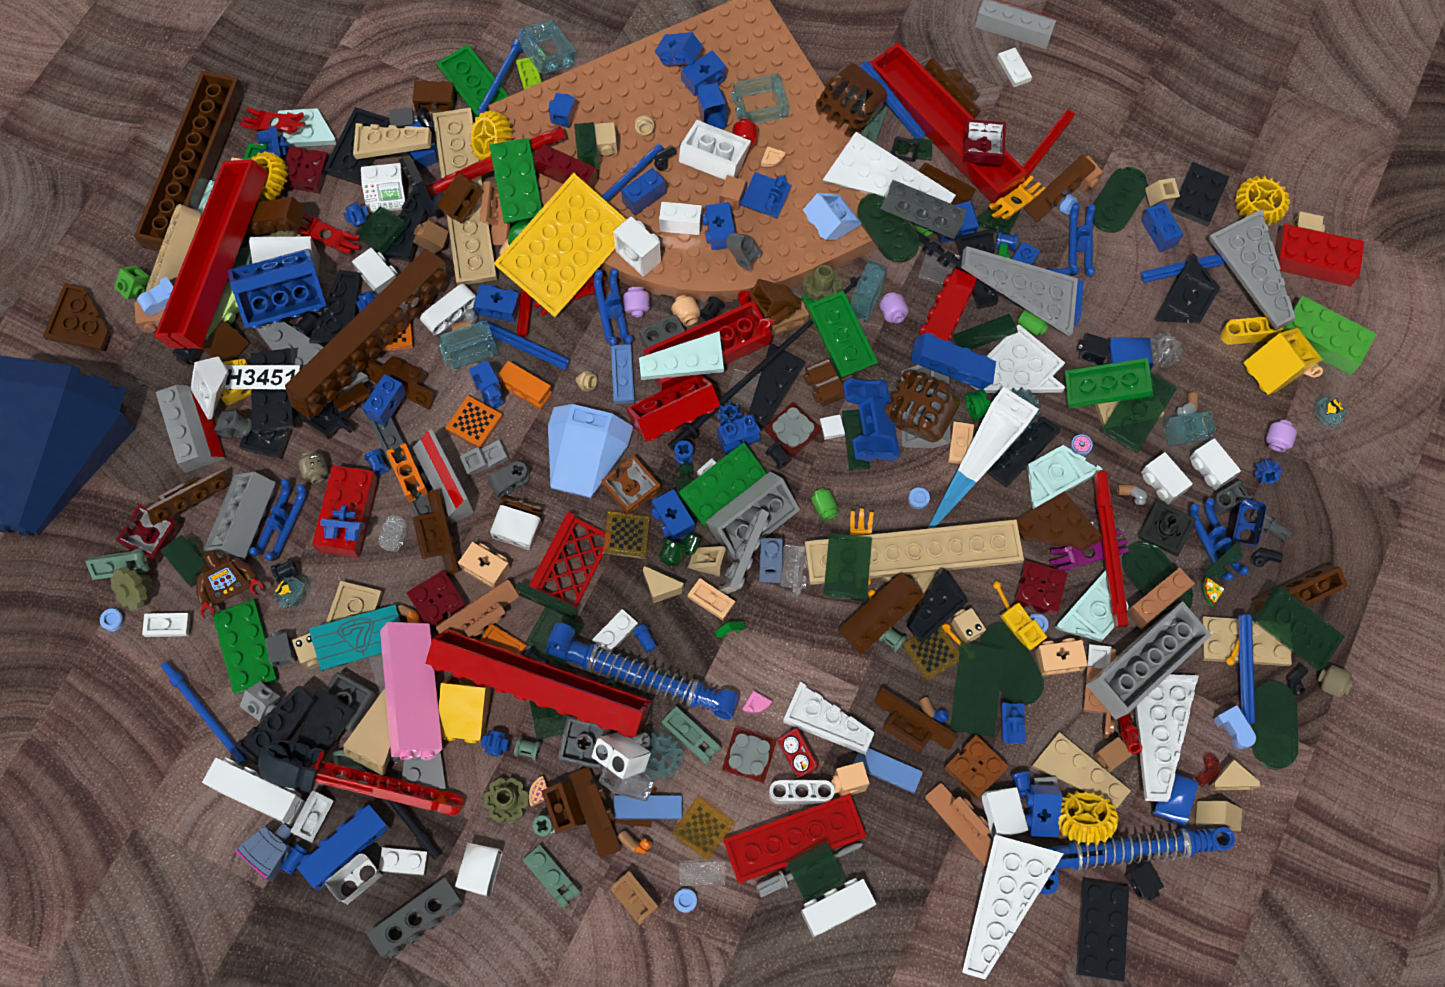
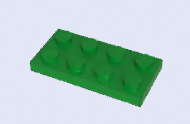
(469, 77)
(516, 180)
(841, 334)
(1108, 383)
(722, 483)
(244, 646)

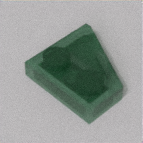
(987, 221)
(1232, 556)

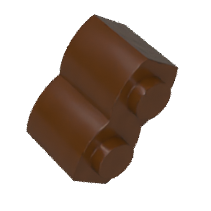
(824, 382)

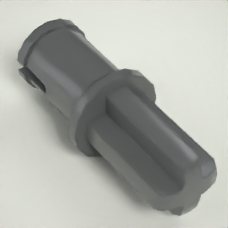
(1273, 526)

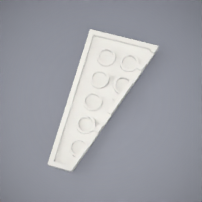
(872, 169)
(1161, 729)
(1009, 889)

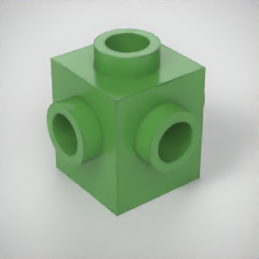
(131, 282)

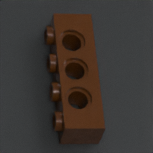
(1312, 586)

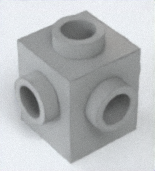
(259, 701)

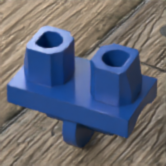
(275, 144)
(331, 526)
(1013, 723)

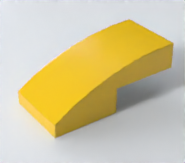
(1023, 627)

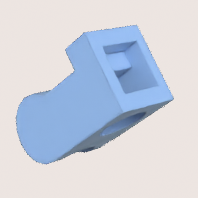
(157, 298)
(1237, 727)

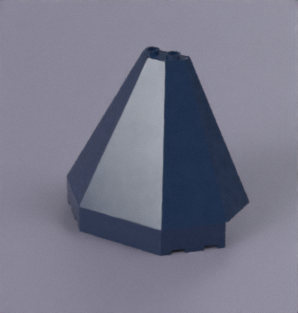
(52, 438)

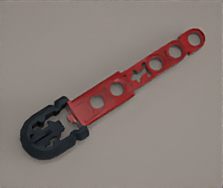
(296, 766)

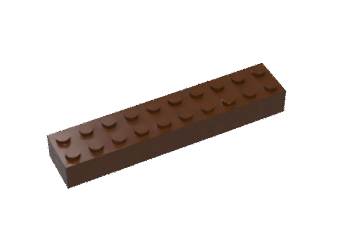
(191, 154)
(367, 335)

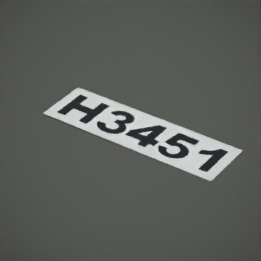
(259, 376)

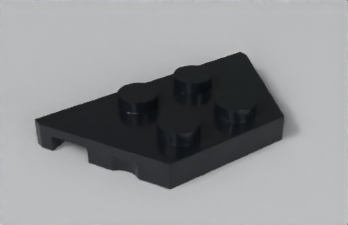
(1190, 295)

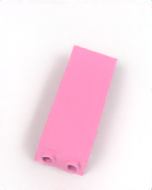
(410, 691)

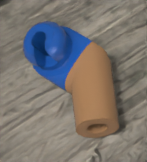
(939, 716)

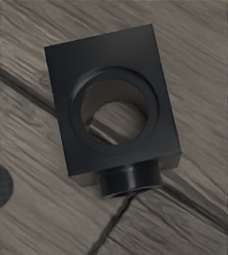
(1093, 349)
(1145, 882)

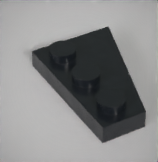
(939, 605)

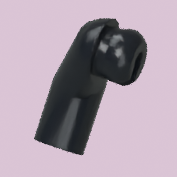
(423, 118)
(662, 157)
(1266, 555)
(1294, 680)

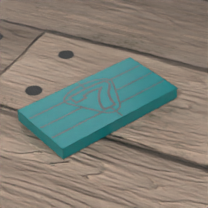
(351, 638)

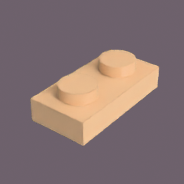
(960, 441)
(711, 599)

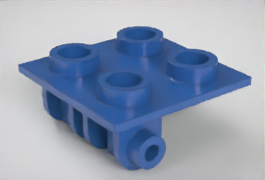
(766, 194)

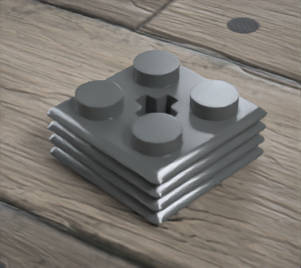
(358, 696)
(571, 750)

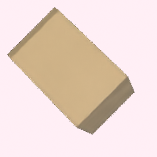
(708, 560)
(661, 586)
(1234, 778)
(1218, 814)

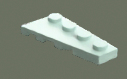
(685, 359)

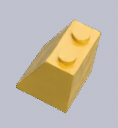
(1282, 360)
(463, 709)

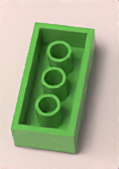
(1332, 335)

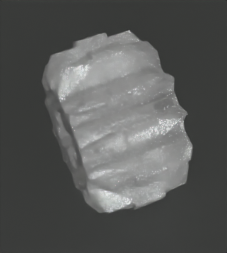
(1172, 352)
(393, 533)

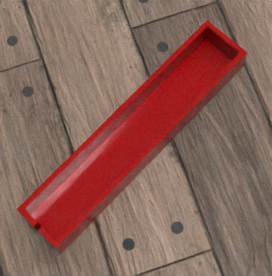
(944, 121)
(211, 255)
(538, 683)

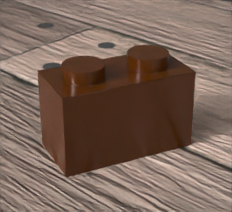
(434, 95)
(460, 198)
(563, 807)

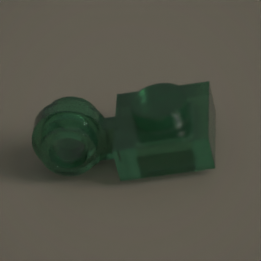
(924, 150)
(686, 471)

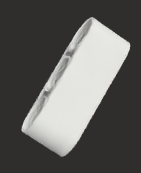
(448, 309)
(810, 785)

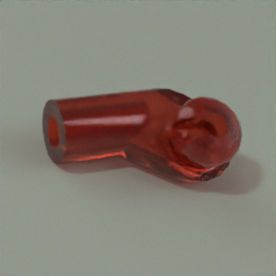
(1212, 766)

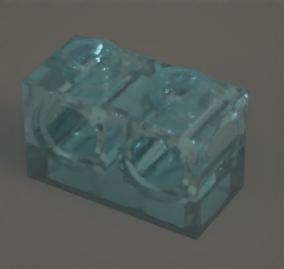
(1189, 428)

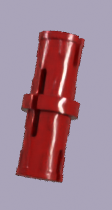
(1129, 734)

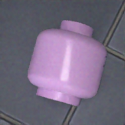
(636, 301)
(894, 307)
(1281, 436)

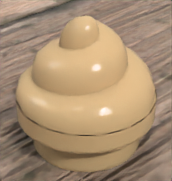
(644, 125)
(587, 381)

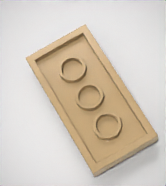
(1225, 636)

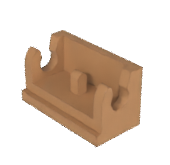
(798, 319)
(634, 898)

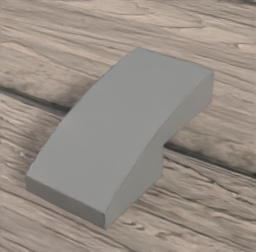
(485, 458)

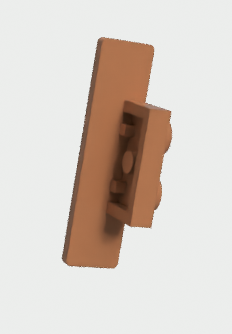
(492, 214)
(481, 611)
(1093, 705)
(963, 821)

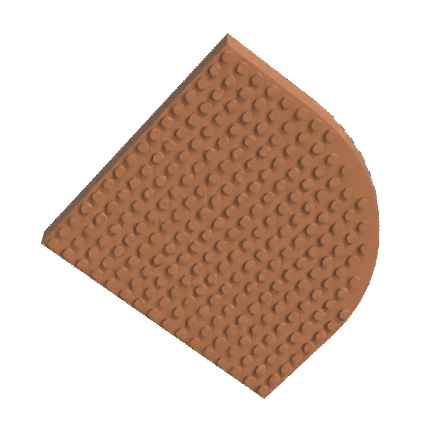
(636, 83)

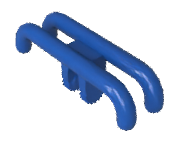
(1081, 240)
(611, 308)
(280, 521)
(1216, 539)

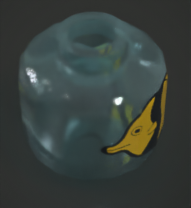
(1330, 411)
(290, 592)

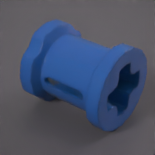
(1011, 240)
(681, 447)
(376, 462)
(1022, 782)

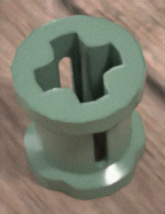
(893, 639)
(527, 748)
(539, 825)

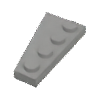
(744, 552)
(425, 772)

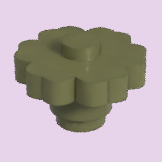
(823, 283)
(130, 587)
(506, 800)

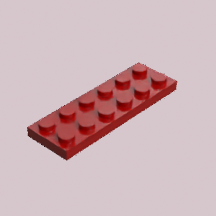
(772, 844)

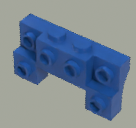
(879, 433)

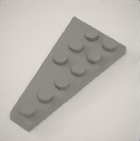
(1254, 262)
(1034, 288)
(283, 336)

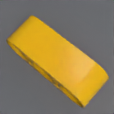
(1244, 335)

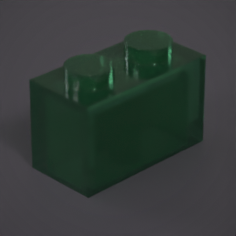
(586, 143)
(185, 559)

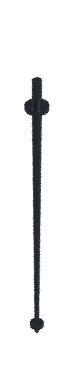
(690, 429)

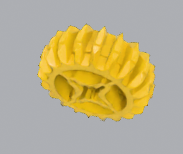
(489, 129)
(276, 175)
(1262, 195)
(1085, 823)

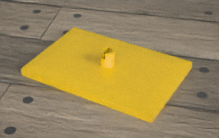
(562, 245)

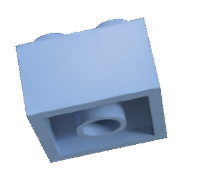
(831, 216)

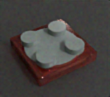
(793, 429)
(749, 755)

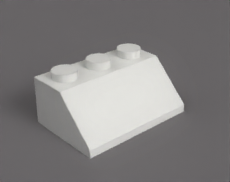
(713, 150)
(270, 247)

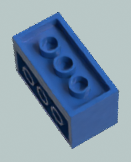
(276, 288)

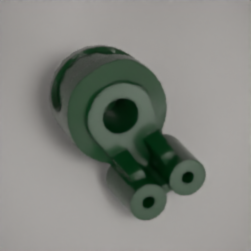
(674, 551)

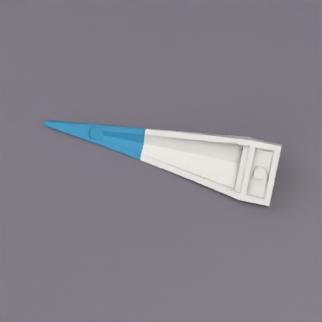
(1000, 428)

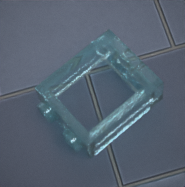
(540, 32)
(759, 85)
(868, 290)
(468, 345)

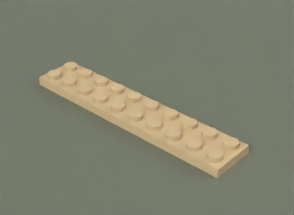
(471, 239)
(930, 550)

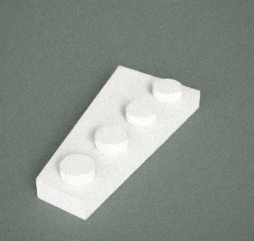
(817, 716)

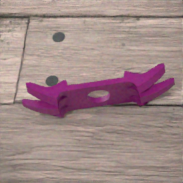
(1078, 559)

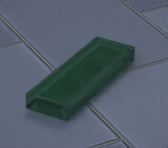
(986, 333)
(853, 428)
(546, 600)

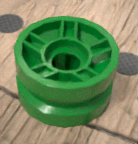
(977, 404)

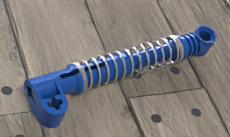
(563, 646)
(1124, 849)

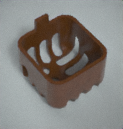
(839, 112)
(907, 393)

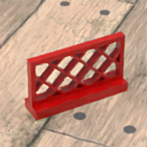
(556, 548)

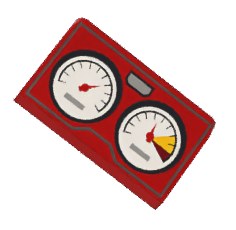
(797, 753)

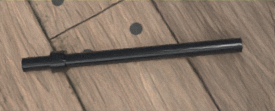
(422, 838)

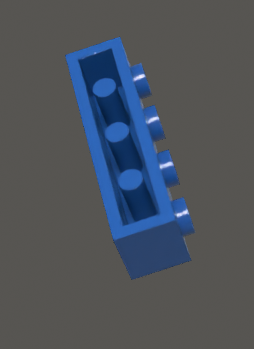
(953, 361)
(348, 842)

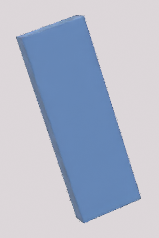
(622, 374)
(890, 770)
(655, 808)

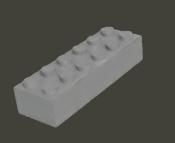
(1148, 660)

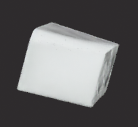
(515, 527)
(624, 748)
(1004, 812)
(479, 869)
(344, 875)

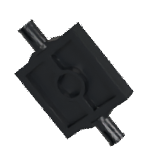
(329, 420)

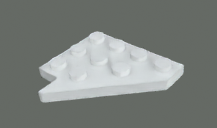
(1025, 364)

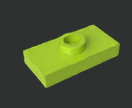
(528, 73)

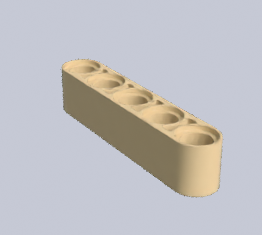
(175, 245)

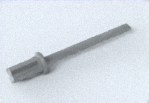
(780, 880)

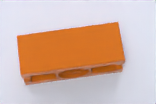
(524, 385)
(400, 468)

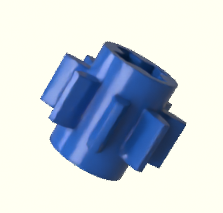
(356, 214)
(364, 299)
(728, 409)
(1268, 471)
(495, 743)

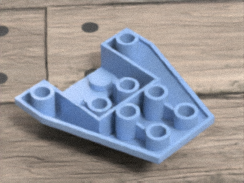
(584, 447)

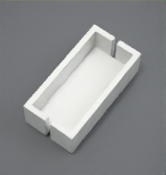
(254, 791)

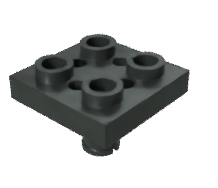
(1170, 521)

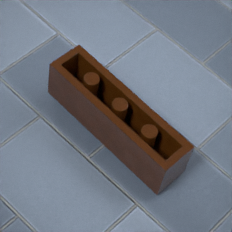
(275, 216)
(881, 613)

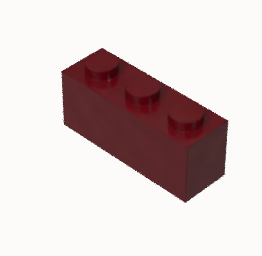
(561, 166)

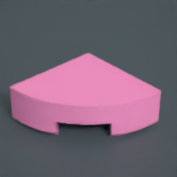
(756, 703)

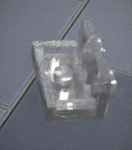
(792, 568)

